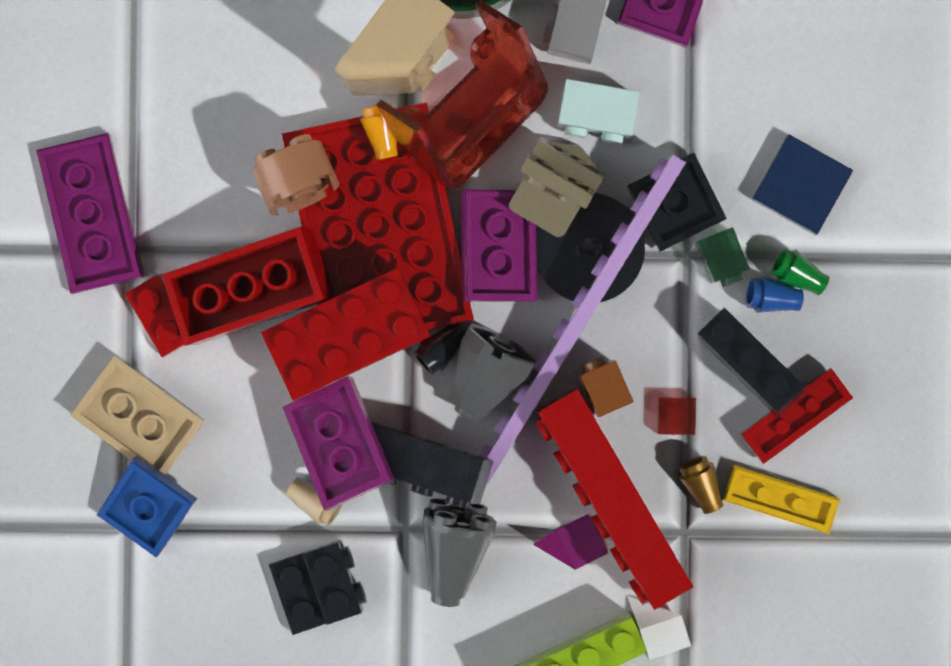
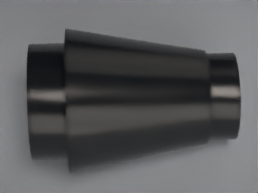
(440, 348)

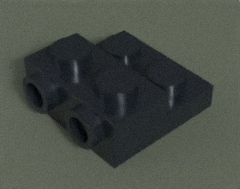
(318, 587)

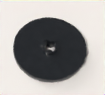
(567, 269)

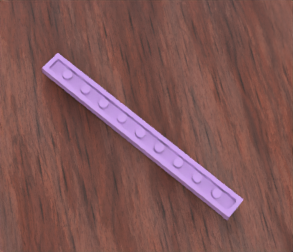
(586, 303)

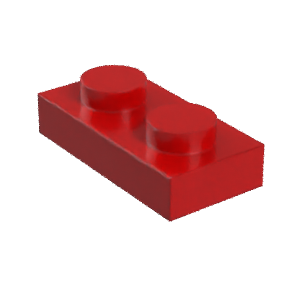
(156, 315)

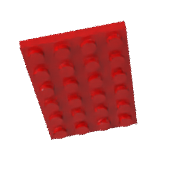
(386, 219)

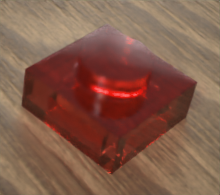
(676, 416)

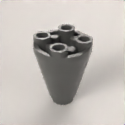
(454, 547)

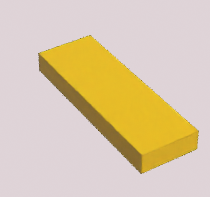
(780, 499)

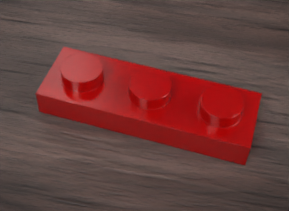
(820, 400)

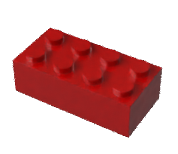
(247, 286)
(345, 334)

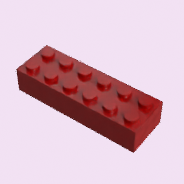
(614, 498)

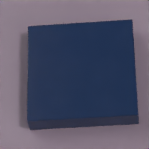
(802, 184)

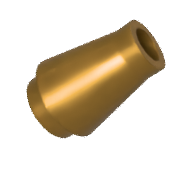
(702, 483)

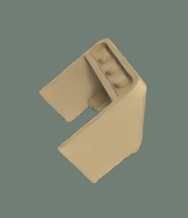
(397, 48)

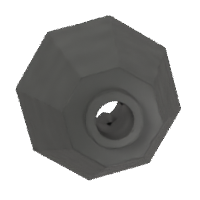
(487, 371)

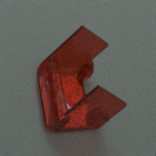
(479, 109)

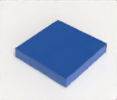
(146, 506)

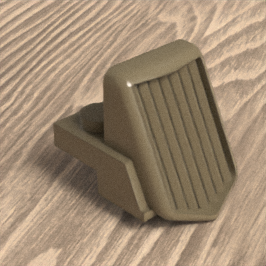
(555, 185)

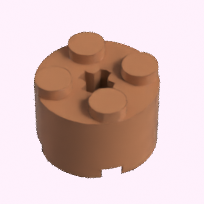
(294, 174)

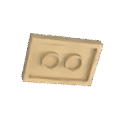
(137, 416)

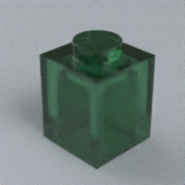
(722, 257)

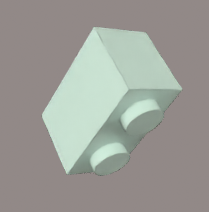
(598, 111)

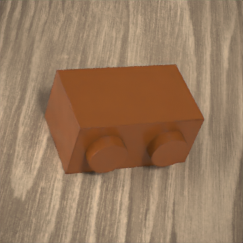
(604, 386)

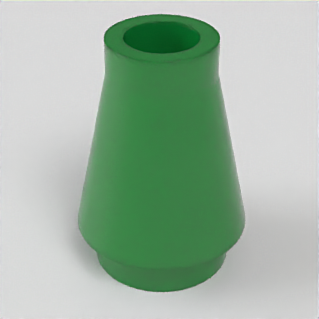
(799, 272)

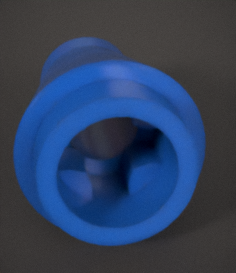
(772, 296)

